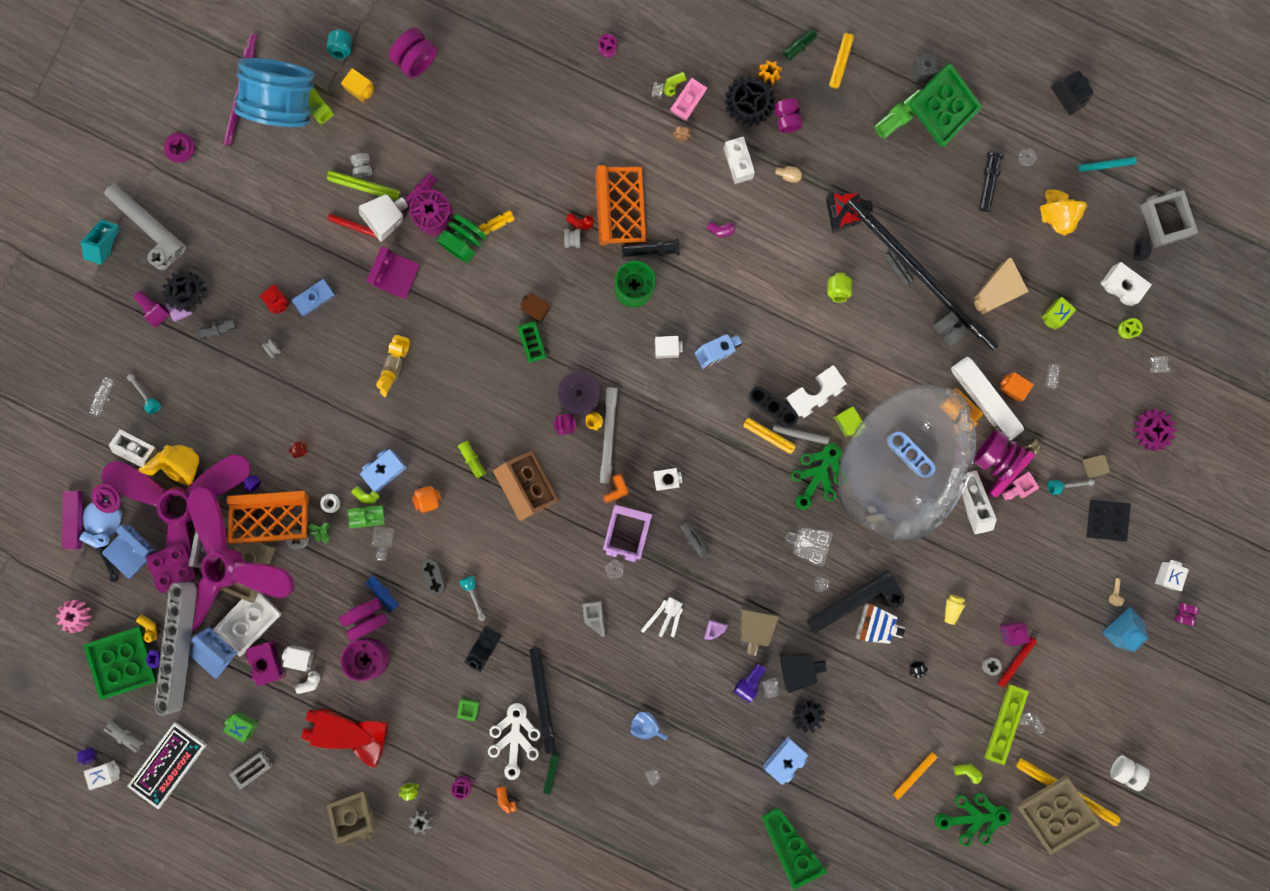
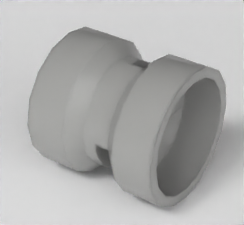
(361, 165)

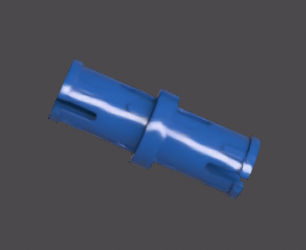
(381, 593)

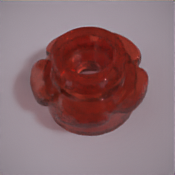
(298, 449)

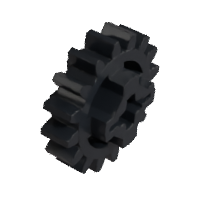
(178, 298)

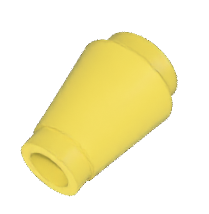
(953, 609)

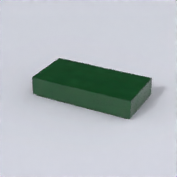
(551, 773)

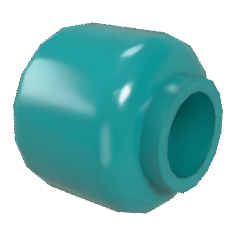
(339, 44)

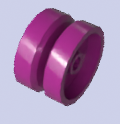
(412, 53)
(363, 619)

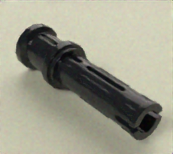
(991, 173)
(661, 248)

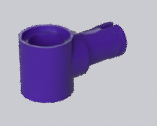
(747, 687)

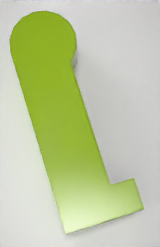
(319, 107)

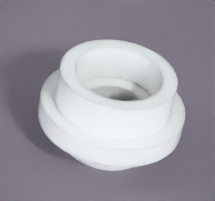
(324, 503)

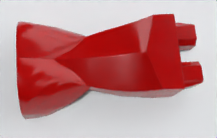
(339, 732)

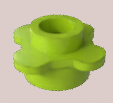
(409, 791)

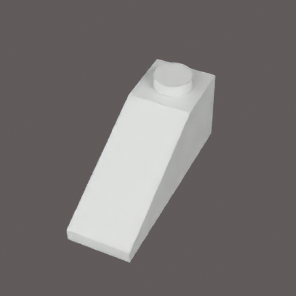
(978, 505)

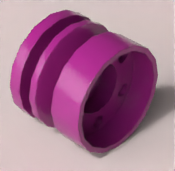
(430, 222)
(1001, 457)
(354, 662)

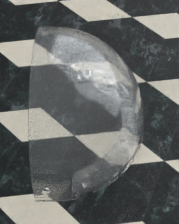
(882, 488)

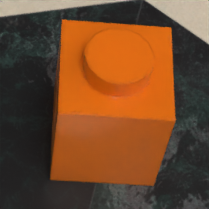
(1015, 386)

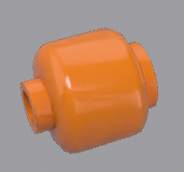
(426, 499)

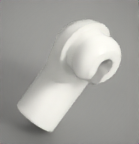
(311, 683)

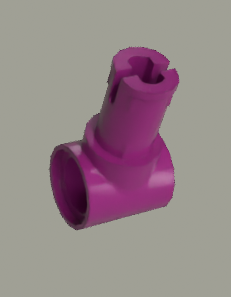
(154, 312)

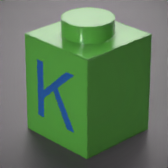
(240, 726)

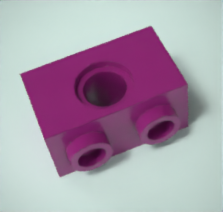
(274, 668)

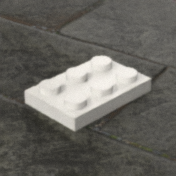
(247, 623)

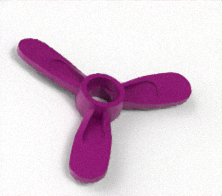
(143, 488)
(211, 531)

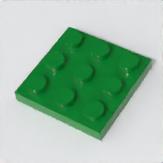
(945, 105)
(120, 663)

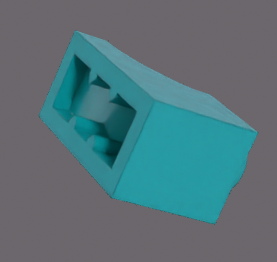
(98, 242)

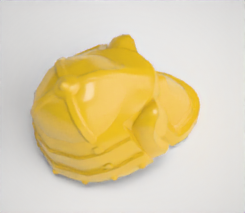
(1062, 212)
(176, 461)

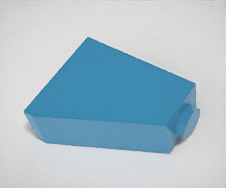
(1127, 631)

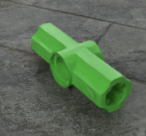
(897, 117)

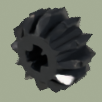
(811, 723)

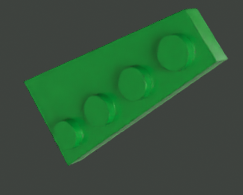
(794, 855)

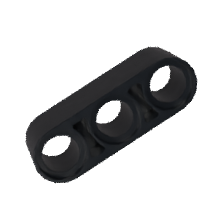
(767, 398)

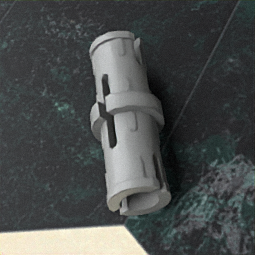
(123, 736)

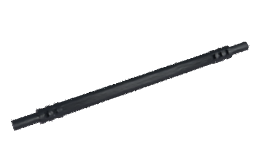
(944, 296)

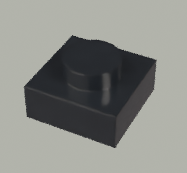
(1142, 249)

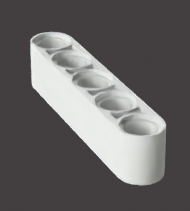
(987, 398)

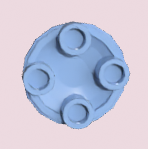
(98, 522)

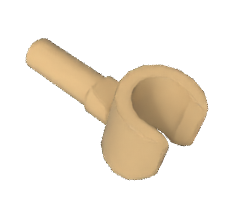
(1115, 599)

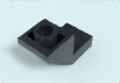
(482, 649)

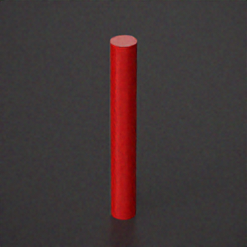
(350, 224)
(1017, 662)

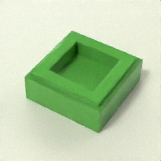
(468, 709)

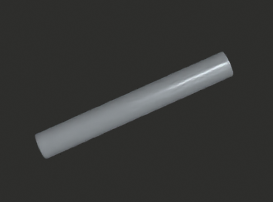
(800, 434)

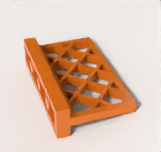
(604, 201)
(271, 501)

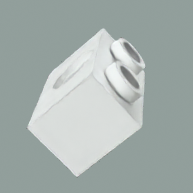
(739, 160)
(1136, 284)
(132, 448)

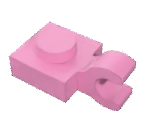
(1022, 485)

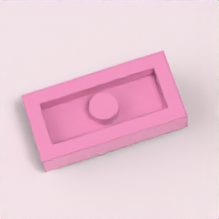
(688, 99)

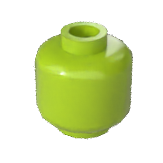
(839, 287)

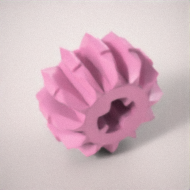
(66, 616)

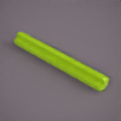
(363, 185)

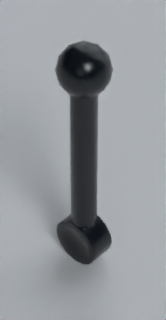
(113, 577)

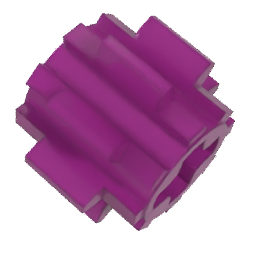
(565, 424)

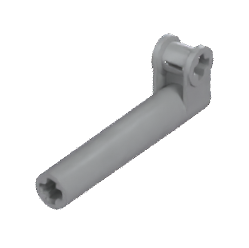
(167, 247)

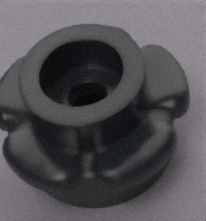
(917, 669)

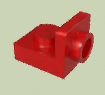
(275, 300)

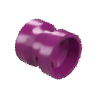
(1184, 618)
(461, 787)

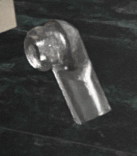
(1033, 720)

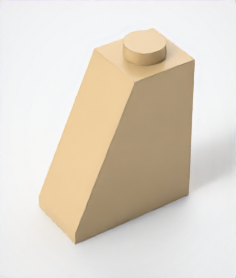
(1000, 288)

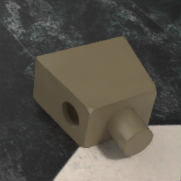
(756, 629)

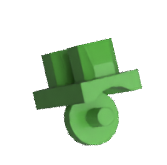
(366, 517)

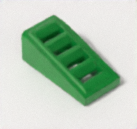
(542, 355)

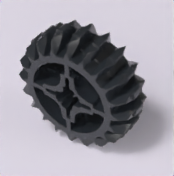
(762, 94)

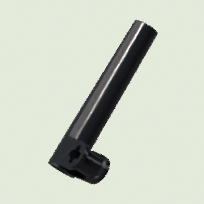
(882, 585)

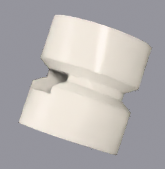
(1131, 774)

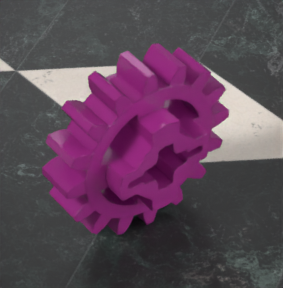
(1154, 439)

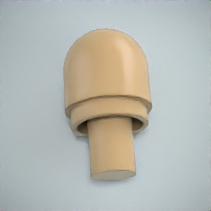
(789, 174)

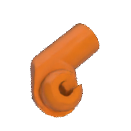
(503, 802)

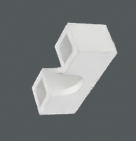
(830, 383)

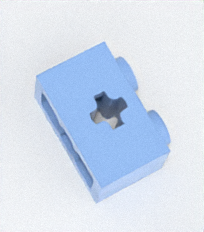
(393, 468)
(790, 751)

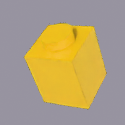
(358, 85)

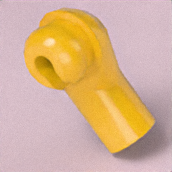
(150, 628)

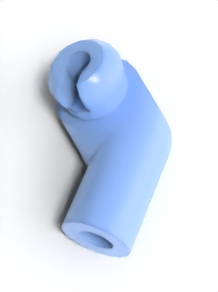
(96, 540)

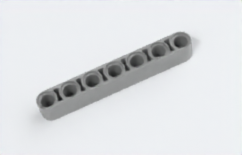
(175, 648)

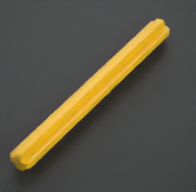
(1047, 779)

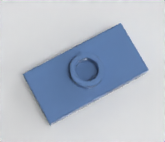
(313, 297)

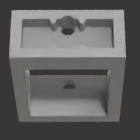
(1153, 222)

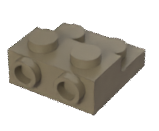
(351, 819)

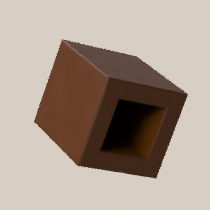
(535, 307)

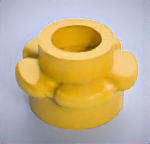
(594, 420)

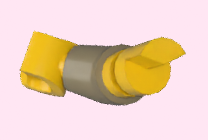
(393, 363)

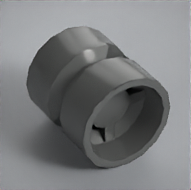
(950, 329)

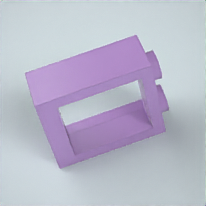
(613, 551)

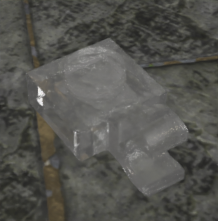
(383, 538)

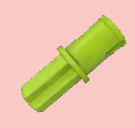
(472, 459)

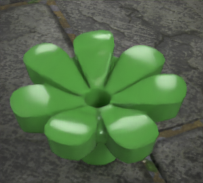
(320, 532)

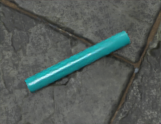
(1107, 164)

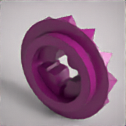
(176, 140)
(99, 494)

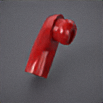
(582, 224)

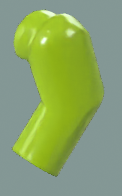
(363, 497)

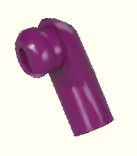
(721, 231)

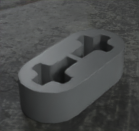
(428, 578)

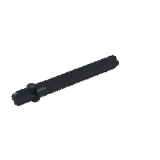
(542, 700)

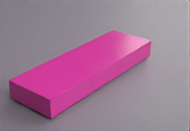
(999, 486)

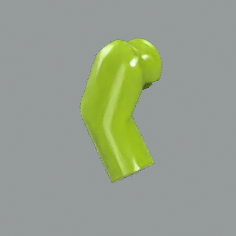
(671, 83)
(971, 771)

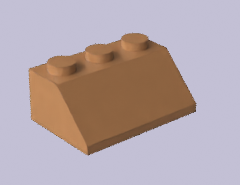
(525, 485)

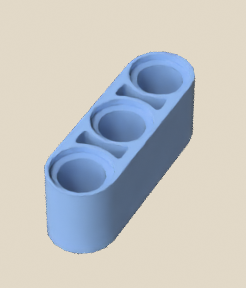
(919, 458)

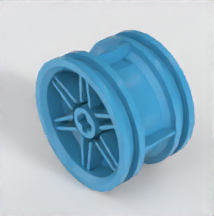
(274, 92)

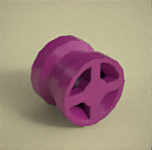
(606, 41)

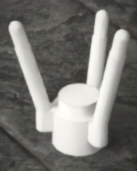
(672, 608)

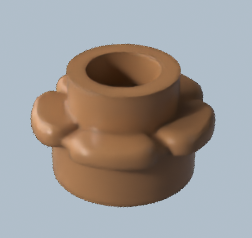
(682, 133)

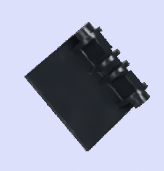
(1108, 520)

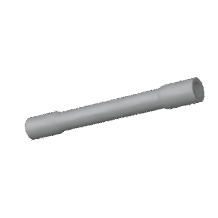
(606, 467)

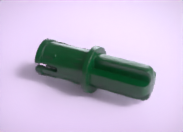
(799, 44)

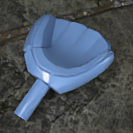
(645, 726)

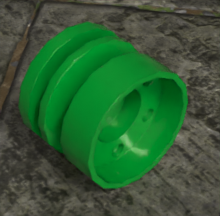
(461, 238)
(634, 273)

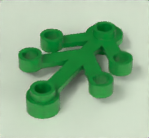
(819, 473)
(975, 818)

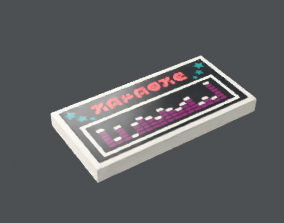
(167, 765)

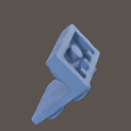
(128, 551)
(211, 652)

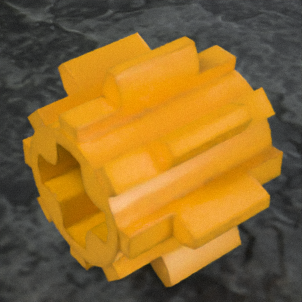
(772, 67)

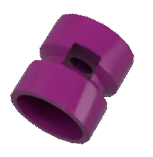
(788, 115)

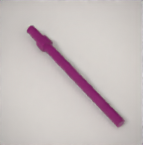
(248, 53)

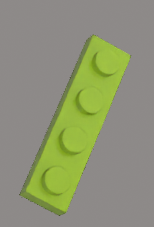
(1006, 724)

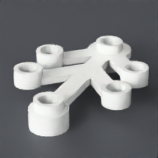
(514, 737)

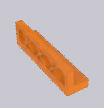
(622, 491)

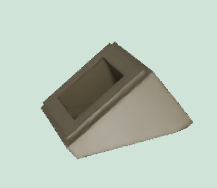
(1096, 466)

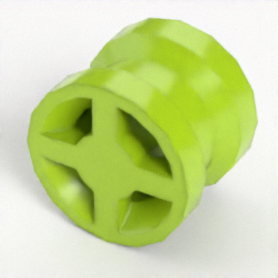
(1134, 326)

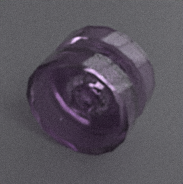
(569, 387)

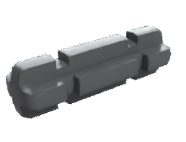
(899, 268)

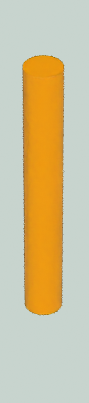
(915, 775)

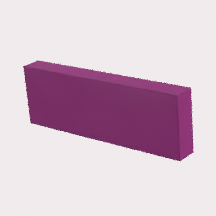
(72, 519)

